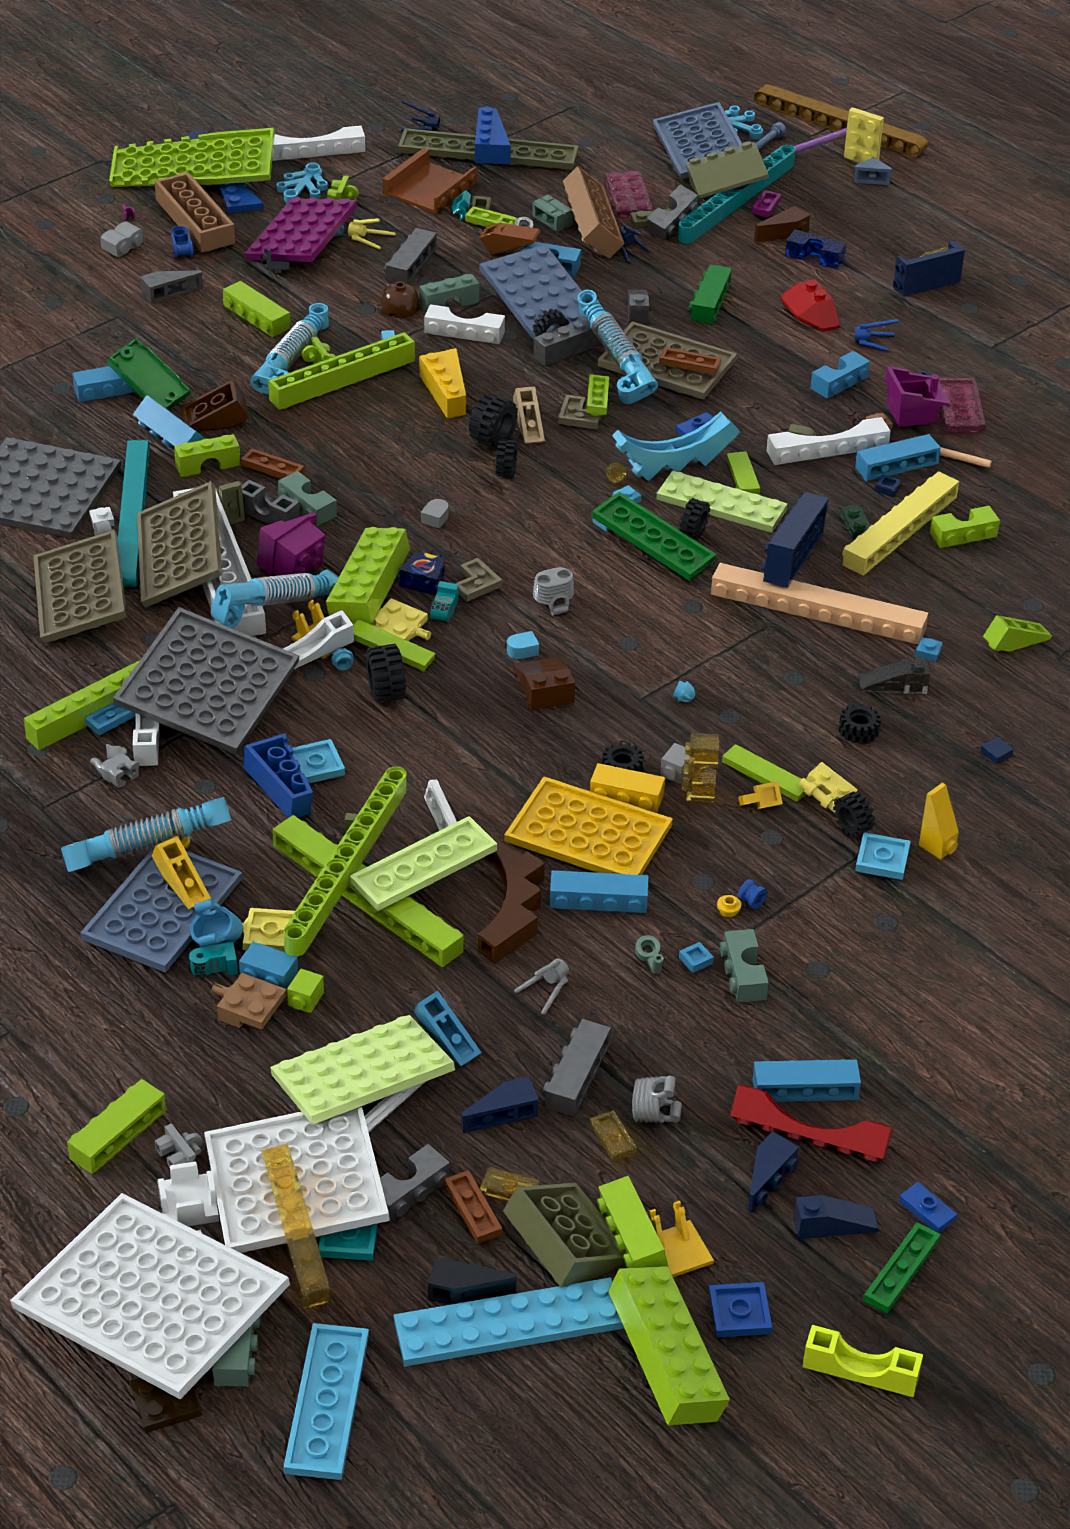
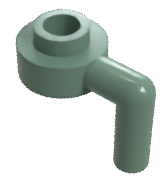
(653, 958)

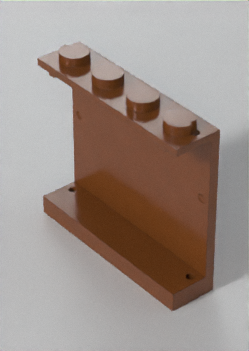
(426, 183)

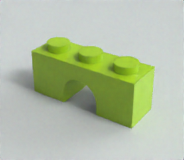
(191, 455)
(949, 531)

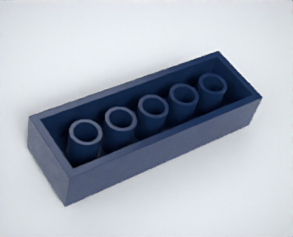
(795, 539)

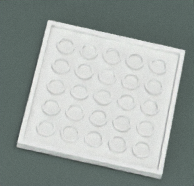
(331, 1164)

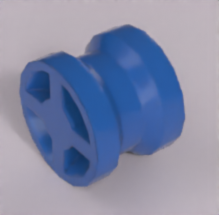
(752, 894)

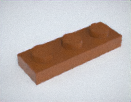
(690, 361)
(270, 464)
(473, 1206)

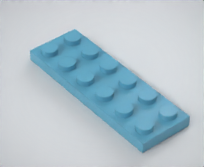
(326, 1402)

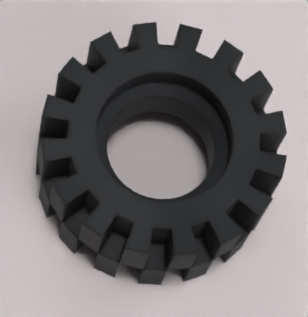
(548, 319)
(506, 458)
(695, 518)
(859, 732)
(623, 753)
(854, 814)

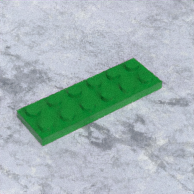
(654, 535)

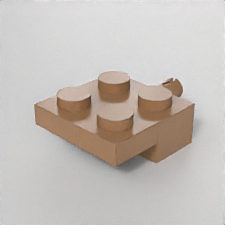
(248, 1001)

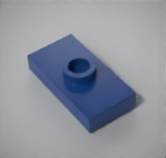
(693, 424)
(927, 1207)

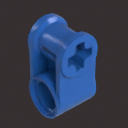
(181, 242)

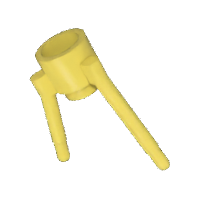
(357, 230)

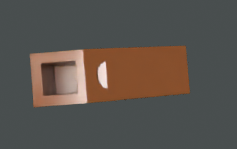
(504, 236)

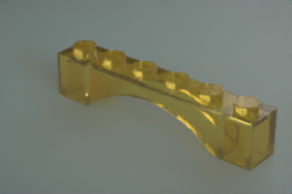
(296, 1226)

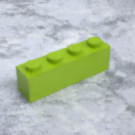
(256, 309)
(116, 1126)
(631, 1225)

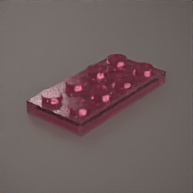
(627, 193)
(965, 405)

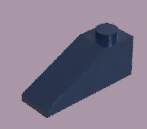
(503, 1105)
(831, 1216)

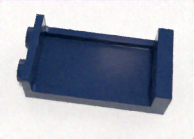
(929, 271)

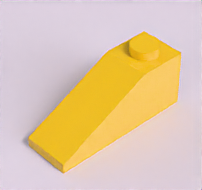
(939, 825)
(180, 872)

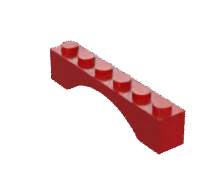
(759, 1107)

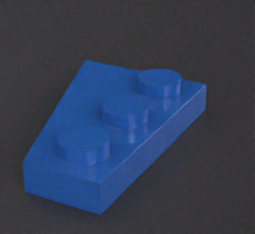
(239, 198)

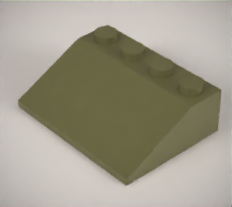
(726, 169)
(564, 1231)

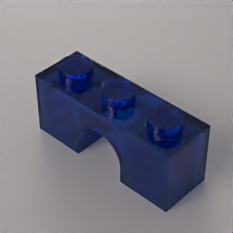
(803, 244)

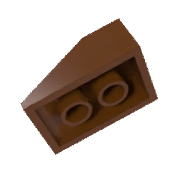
(217, 409)
(546, 683)

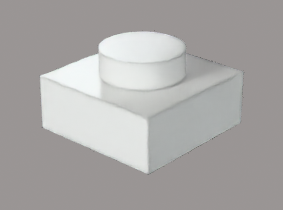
(101, 514)

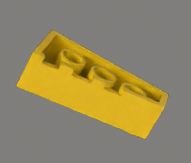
(444, 381)

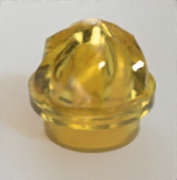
(616, 472)

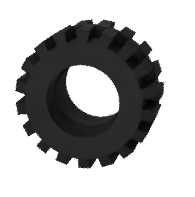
(492, 420)
(386, 673)

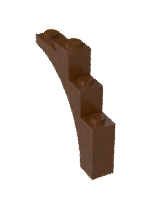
(516, 919)

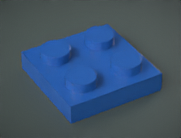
(740, 1309)

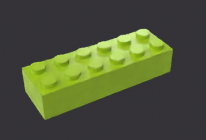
(369, 573)
(668, 1346)

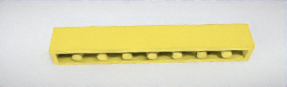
(900, 523)

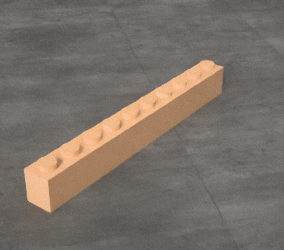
(820, 604)

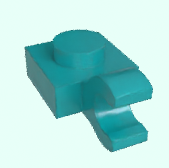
(460, 204)

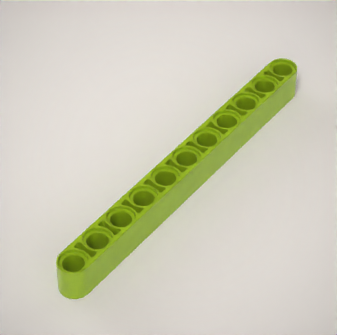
(344, 862)

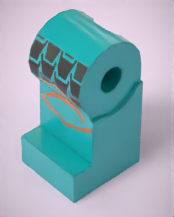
(445, 601)
(213, 959)

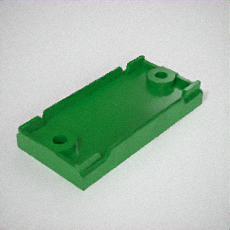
(148, 374)

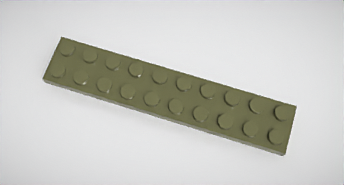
(463, 147)

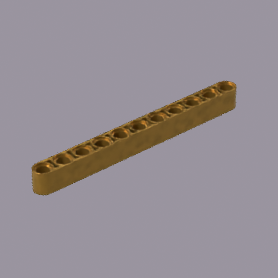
(835, 118)

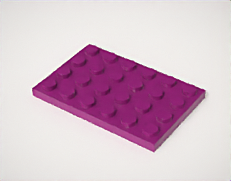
(302, 229)

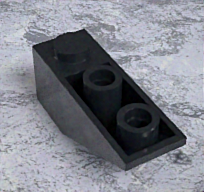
(462, 1282)

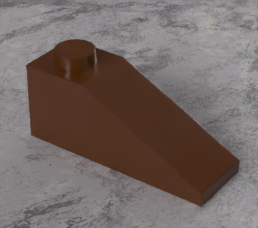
(782, 225)

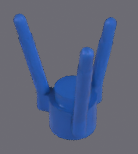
(863, 334)

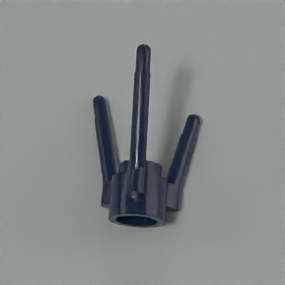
(431, 121)
(628, 236)

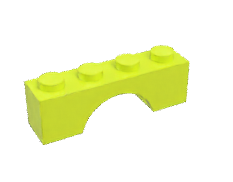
(891, 1371)

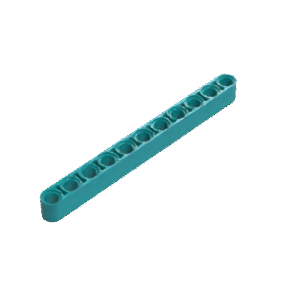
(728, 201)
(132, 502)

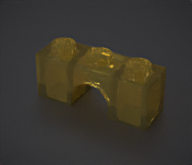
(702, 753)

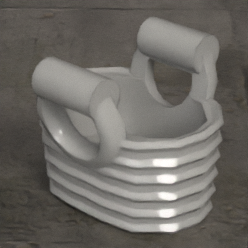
(552, 585)
(651, 1095)

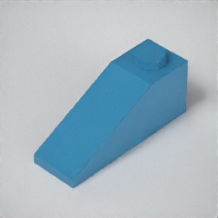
(446, 1029)

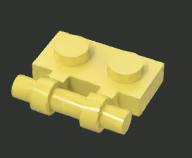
(826, 786)

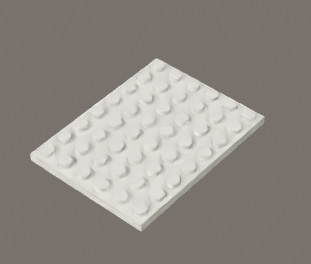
(150, 1294)

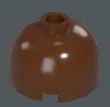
(400, 300)

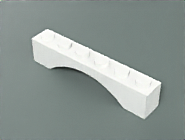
(340, 142)
(792, 447)
(326, 637)

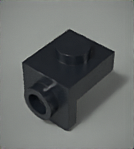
(276, 266)

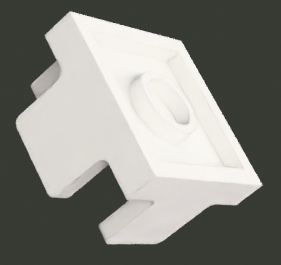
(188, 1195)

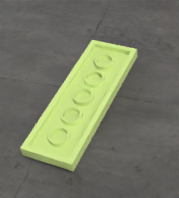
(724, 501)
(423, 863)

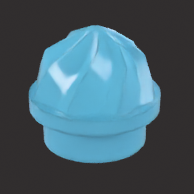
(342, 659)
(684, 692)

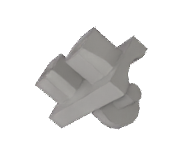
(183, 1146)

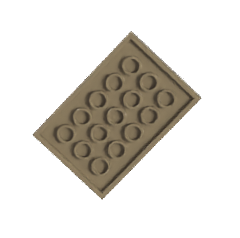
(650, 345)
(178, 544)
(79, 586)

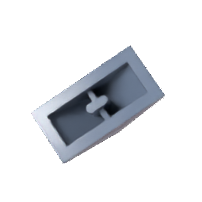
(872, 172)

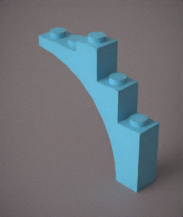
(676, 453)

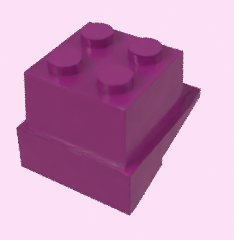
(913, 397)
(291, 546)

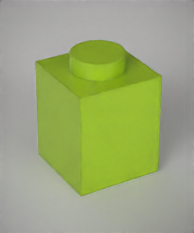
(305, 990)

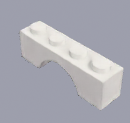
(442, 322)
(146, 741)

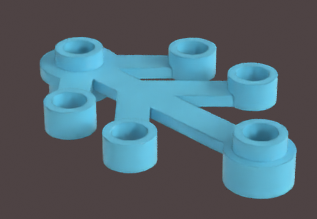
(755, 131)
(311, 171)

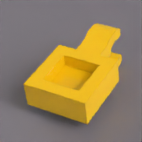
(765, 795)

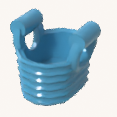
(214, 926)

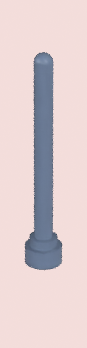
(777, 130)

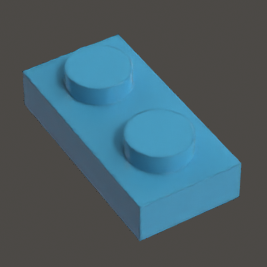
(108, 718)

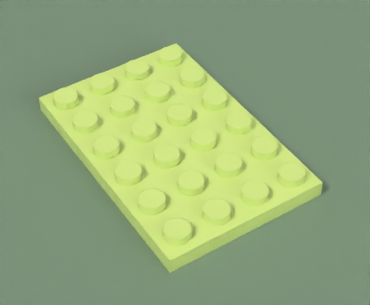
(361, 1069)

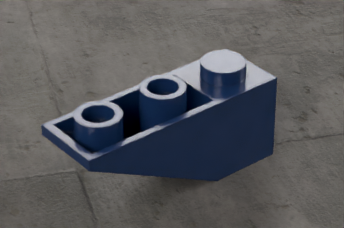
(773, 1162)

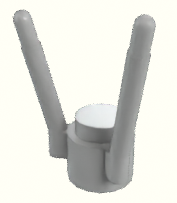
(553, 973)

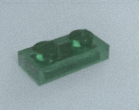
(855, 519)

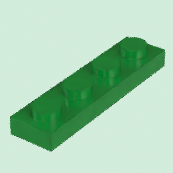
(901, 1267)

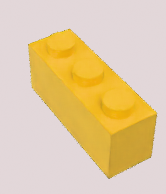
(628, 786)

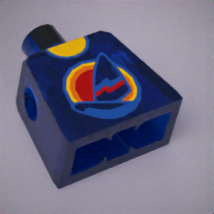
(423, 572)

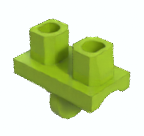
(340, 190)
(316, 352)

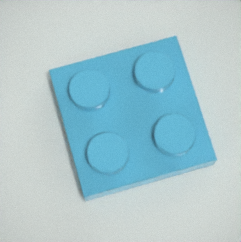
(319, 761)
(882, 856)

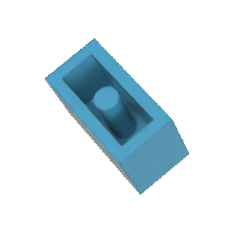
(269, 965)

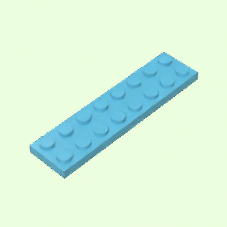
(506, 1322)

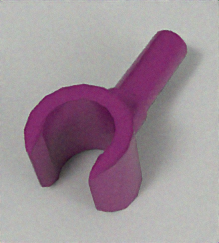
(128, 211)

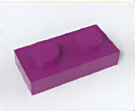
(766, 204)

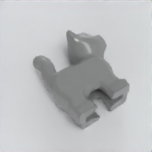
(116, 766)

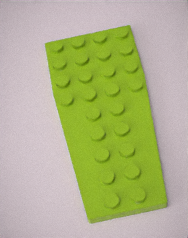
(209, 160)

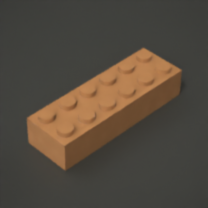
(195, 210)
(593, 213)

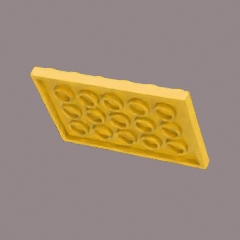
(588, 829)

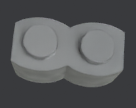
(122, 239)

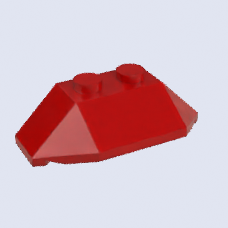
(812, 305)

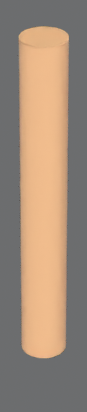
(965, 457)

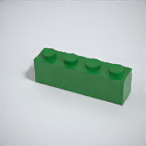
(710, 294)

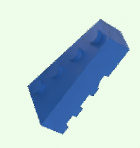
(491, 139)
(279, 775)

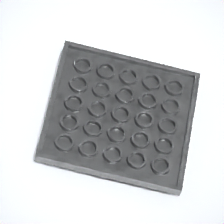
(50, 486)
(206, 680)

